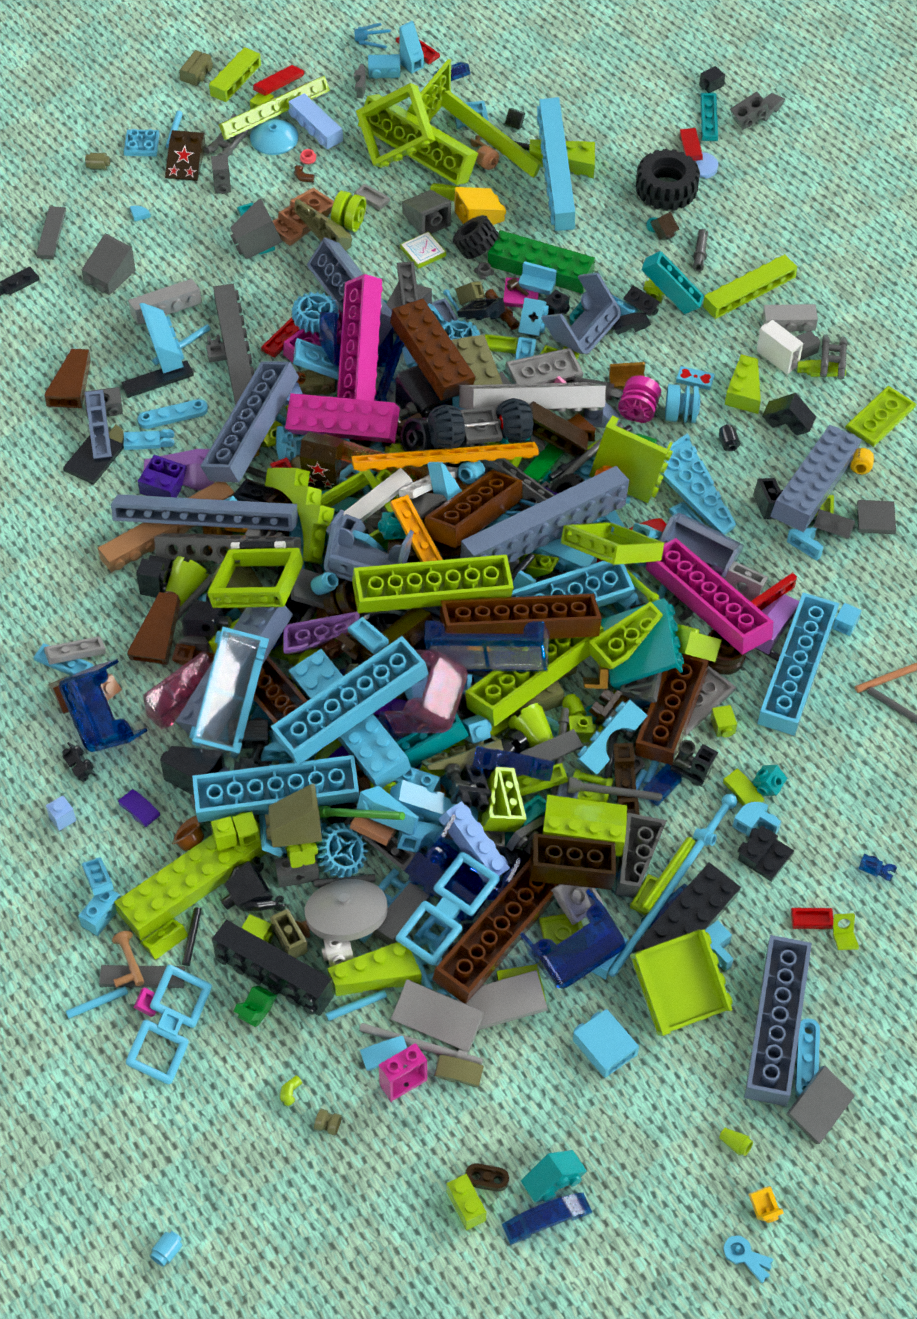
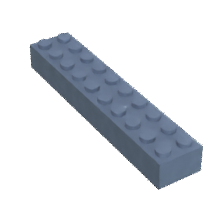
(546, 520)

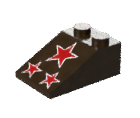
(185, 155)
(322, 458)

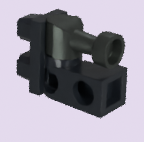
(694, 768)
(468, 787)

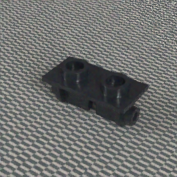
(642, 301)
(74, 756)

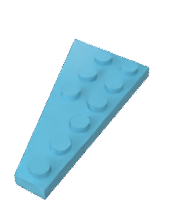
(693, 483)

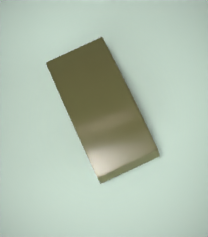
(458, 1070)

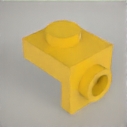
(765, 1205)

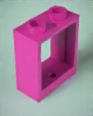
(393, 1075)

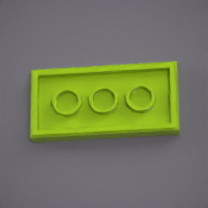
(880, 416)

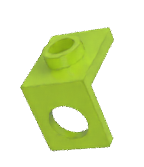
(845, 937)

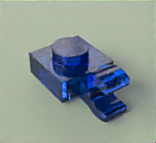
(874, 866)

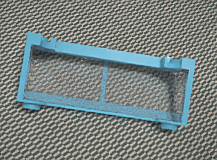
(229, 691)

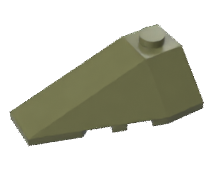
(322, 225)
(460, 754)

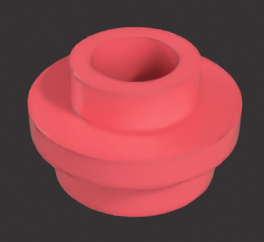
(308, 156)

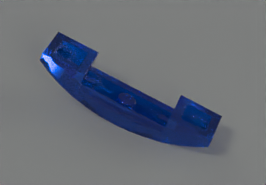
(523, 764)
(546, 1216)

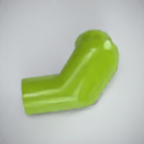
(287, 1090)

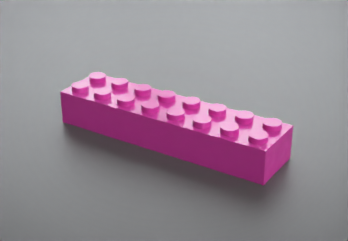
(360, 338)
(711, 597)

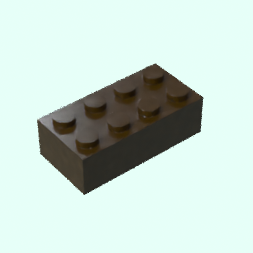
(572, 861)

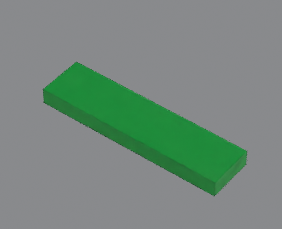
(544, 462)

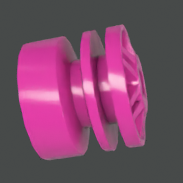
(639, 399)

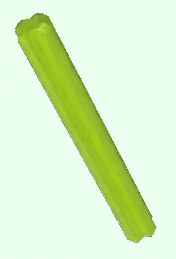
(667, 875)

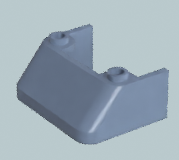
(591, 326)
(703, 541)
(344, 556)

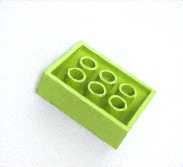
(434, 90)
(586, 820)

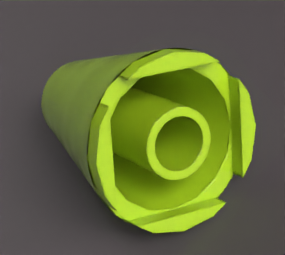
(185, 578)
(532, 724)

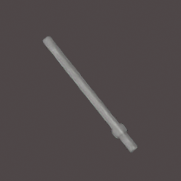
(421, 1044)

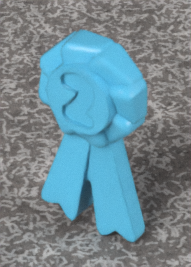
(739, 1251)

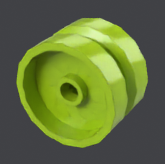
(348, 210)

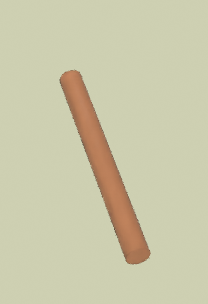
(885, 678)

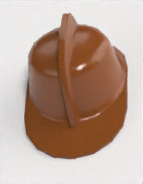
(189, 834)

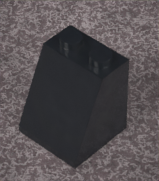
(184, 762)

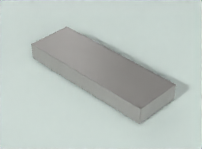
(74, 650)

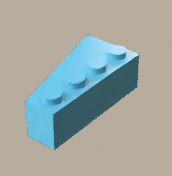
(424, 804)

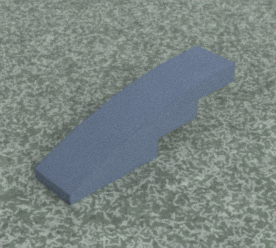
(98, 424)

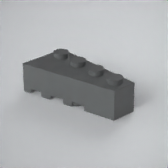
(638, 850)

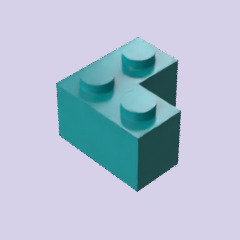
(553, 1173)

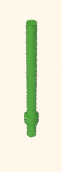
(326, 812)

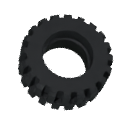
(670, 165)

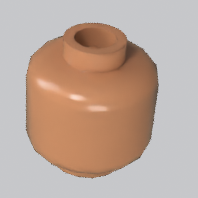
(487, 157)

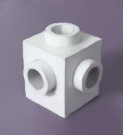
(337, 952)

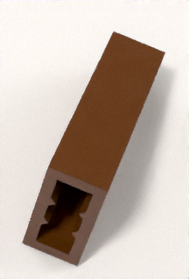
(70, 381)
(157, 631)

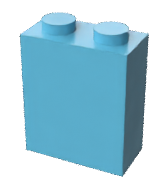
(605, 1042)

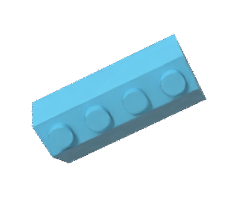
(162, 338)

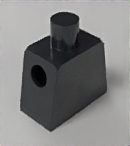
(204, 620)

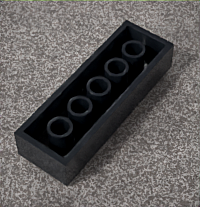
(694, 908)
(272, 968)

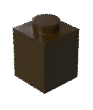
(665, 226)

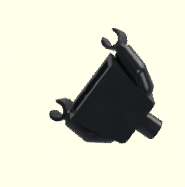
(249, 889)

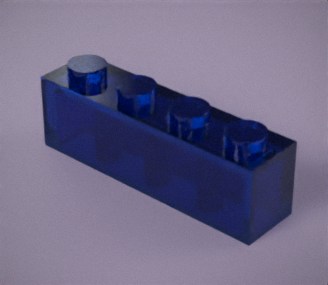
(427, 874)

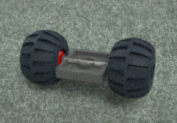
(480, 425)

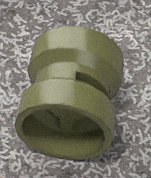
(327, 1122)

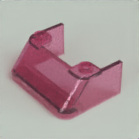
(439, 701)

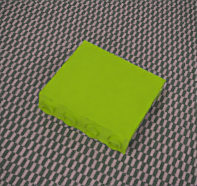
(635, 457)
(681, 981)

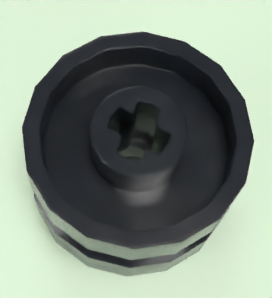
(416, 435)

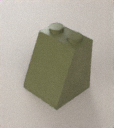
(294, 819)

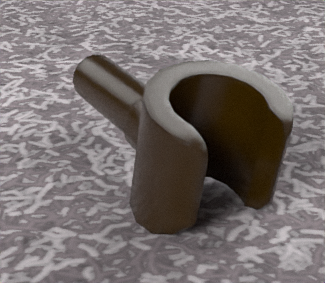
(514, 284)

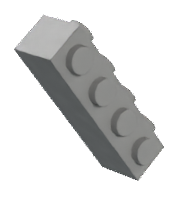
(169, 299)

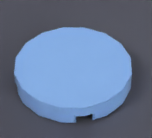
(707, 166)

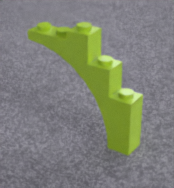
(313, 516)

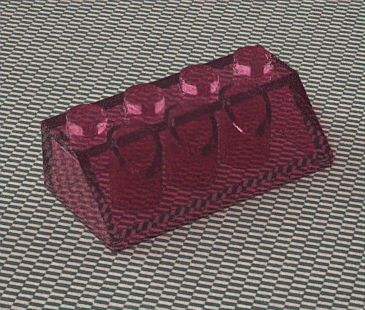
(170, 696)

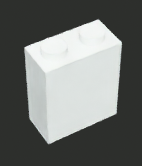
(779, 346)

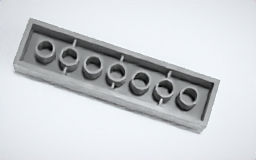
(549, 395)

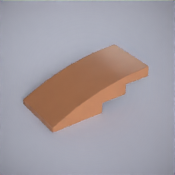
(290, 225)
(373, 830)

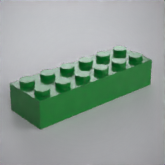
(513, 250)

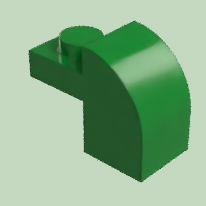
(255, 1006)

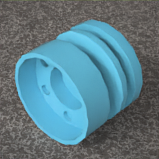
(682, 403)

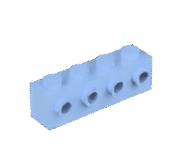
(315, 121)
(473, 841)

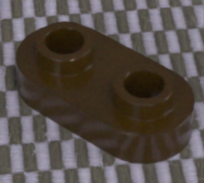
(487, 1176)

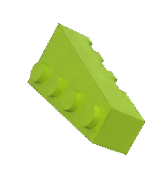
(580, 156)
(375, 970)

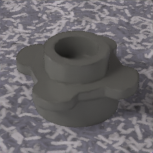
(484, 270)

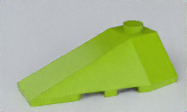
(623, 638)

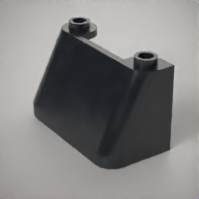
(415, 388)

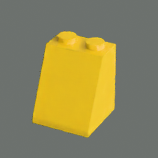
(475, 202)

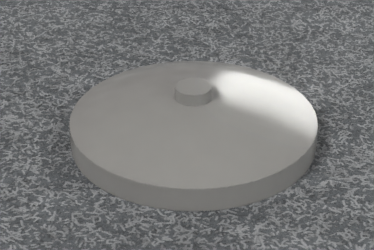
(346, 910)

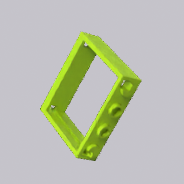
(409, 90)
(349, 487)
(615, 547)
(256, 596)

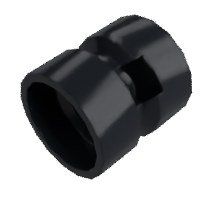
(514, 741)

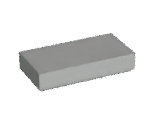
(373, 197)

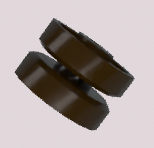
(340, 600)
(728, 658)

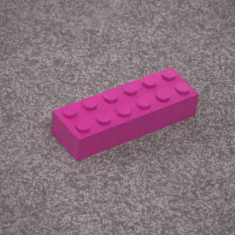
(342, 417)

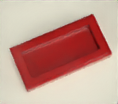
(812, 918)

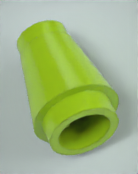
(736, 1141)

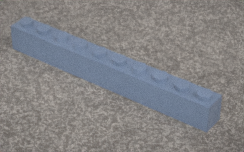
(204, 512)

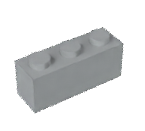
(792, 317)

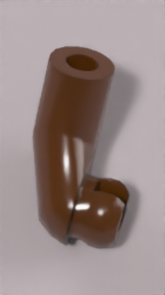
(301, 176)

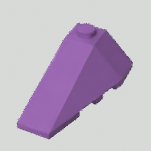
(194, 476)
(780, 613)
(313, 633)

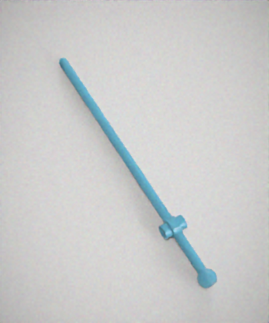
(703, 837)

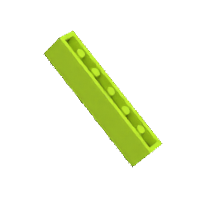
(749, 286)

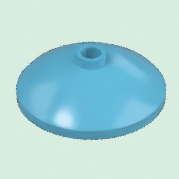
(274, 137)

